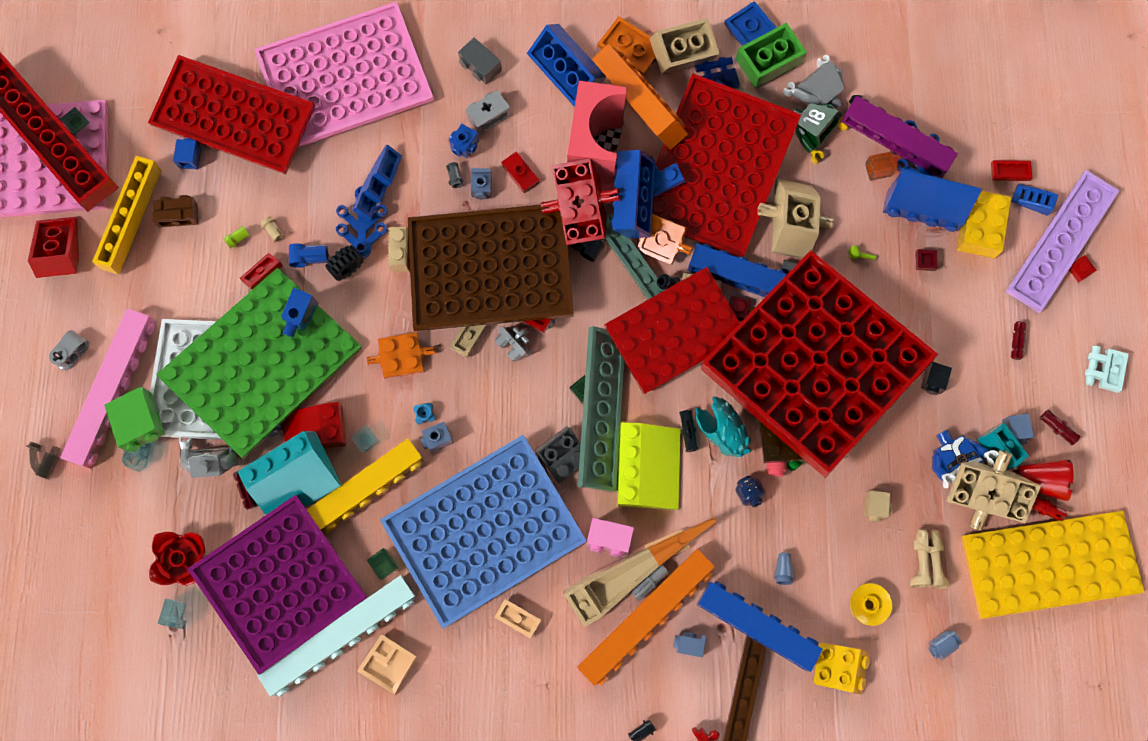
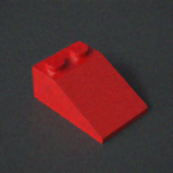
(54, 247)
(324, 419)

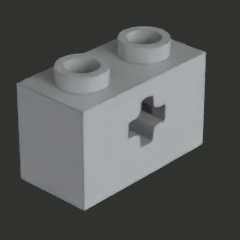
(488, 112)

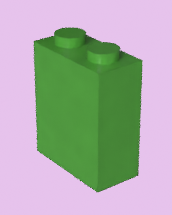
(134, 419)

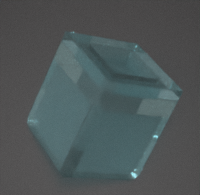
(172, 614)

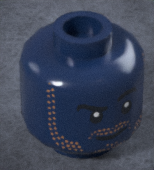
(750, 491)

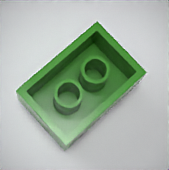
(770, 55)

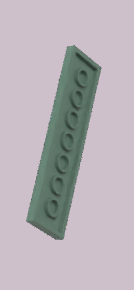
(601, 413)

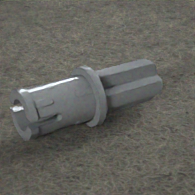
(650, 582)

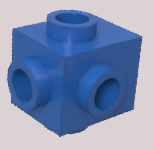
(463, 141)

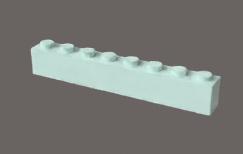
(336, 636)

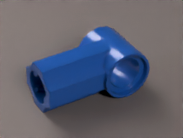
(301, 255)

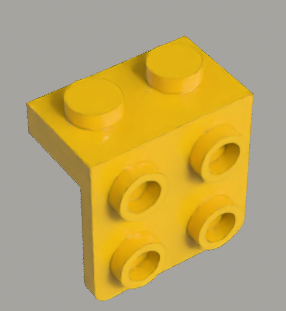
(841, 668)

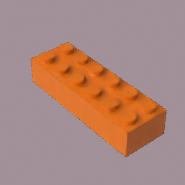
(641, 95)

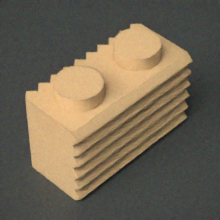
(398, 249)

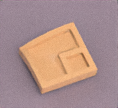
(387, 664)

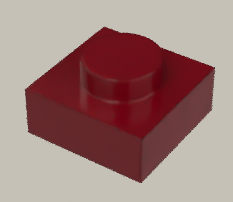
(926, 260)
(739, 306)

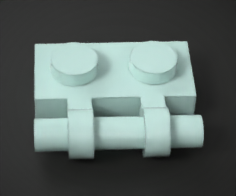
(1112, 371)

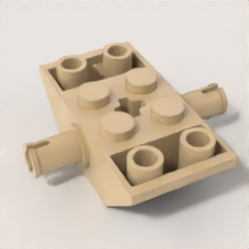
(795, 218)
(993, 491)

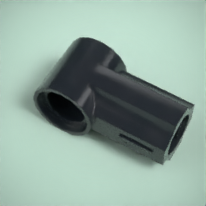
(589, 249)

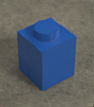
(187, 154)

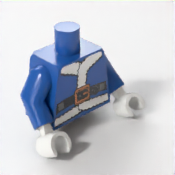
(954, 452)

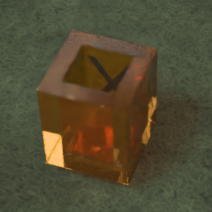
(881, 166)

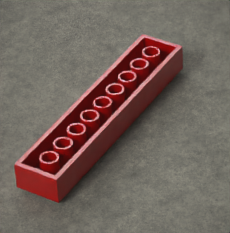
(52, 139)

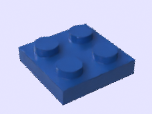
(749, 24)

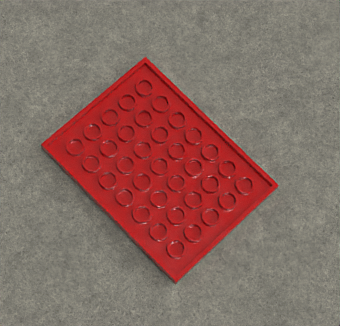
(726, 163)

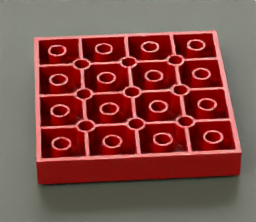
(818, 363)

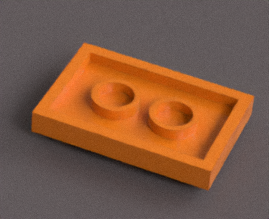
(631, 42)

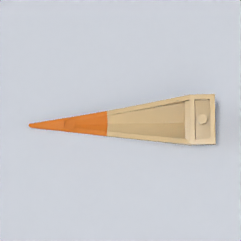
(605, 588)

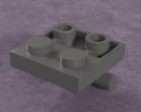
(560, 454)

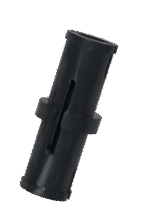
(690, 441)

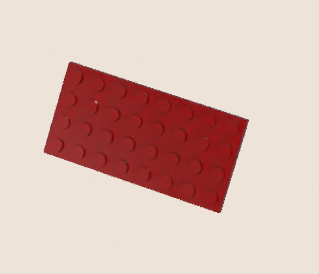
(232, 114)

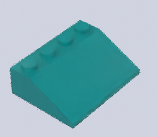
(289, 470)

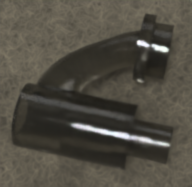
(48, 462)

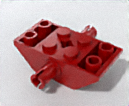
(585, 220)

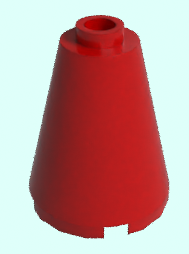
(1052, 476)

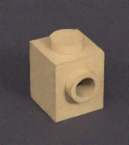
(877, 506)

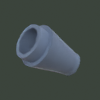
(784, 569)

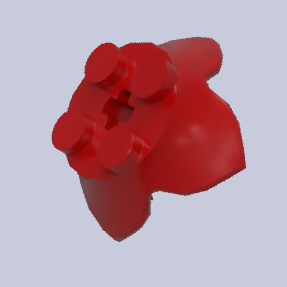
(166, 548)

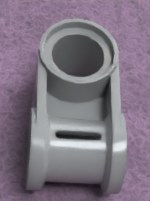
(70, 349)

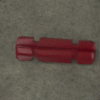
(1018, 340)
(248, 502)

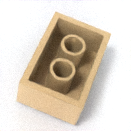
(684, 46)

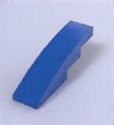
(376, 182)

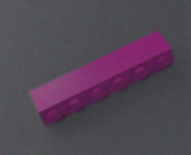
(899, 137)

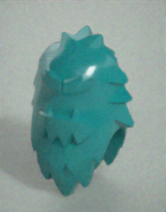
(725, 430)

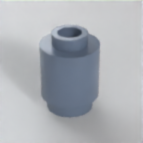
(944, 644)

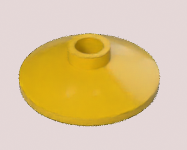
(880, 602)

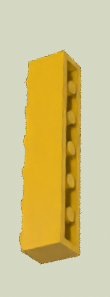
(127, 215)
(365, 485)

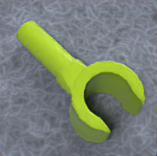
(854, 253)

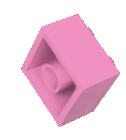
(609, 537)

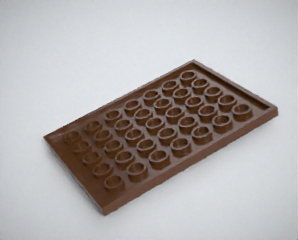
(488, 268)

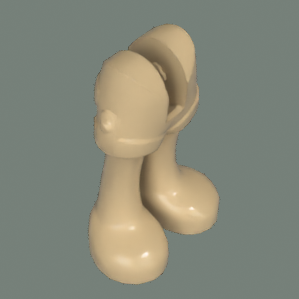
(935, 546)

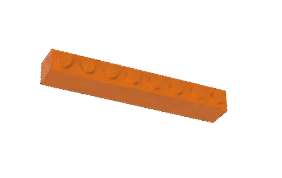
(645, 617)

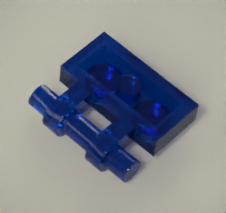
(726, 76)

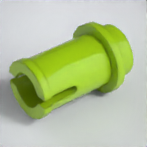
(236, 237)

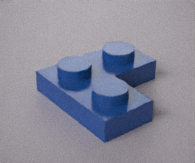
(666, 179)

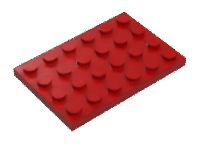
(673, 330)

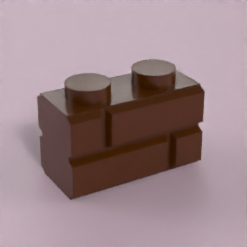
(175, 212)

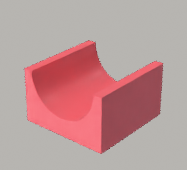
(595, 111)

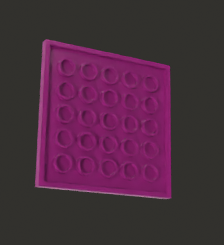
(277, 584)

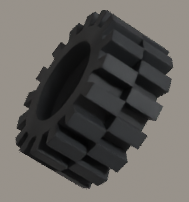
(344, 262)

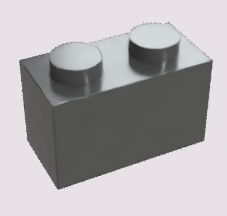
(479, 61)

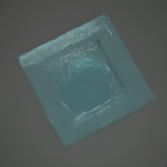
(364, 439)

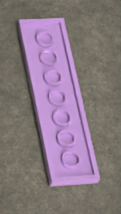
(1062, 241)

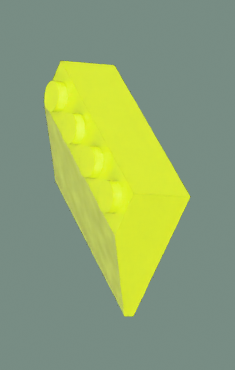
(648, 466)

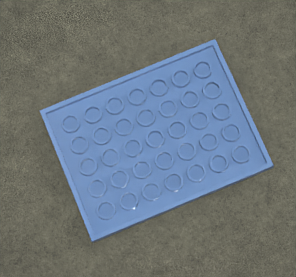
(483, 531)

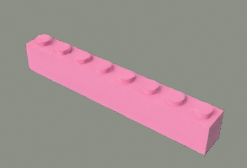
(109, 384)

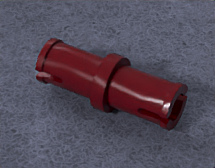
(1060, 427)

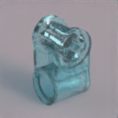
(142, 455)

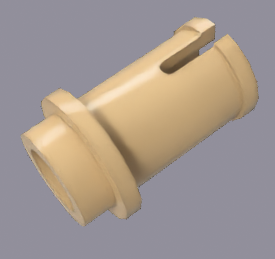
(270, 225)

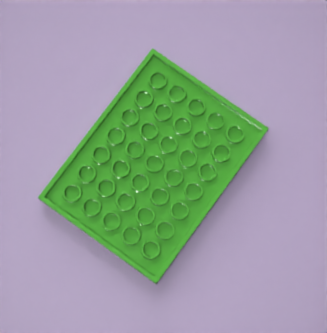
(250, 375)

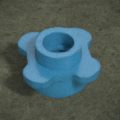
(419, 409)

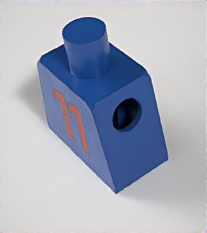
(298, 304)

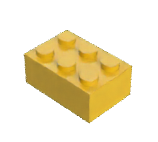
(985, 226)

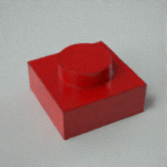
(1082, 268)

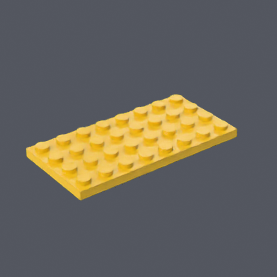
(1052, 564)

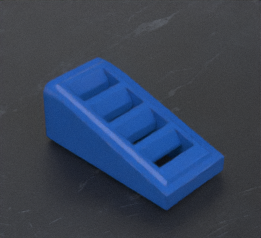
(1036, 193)

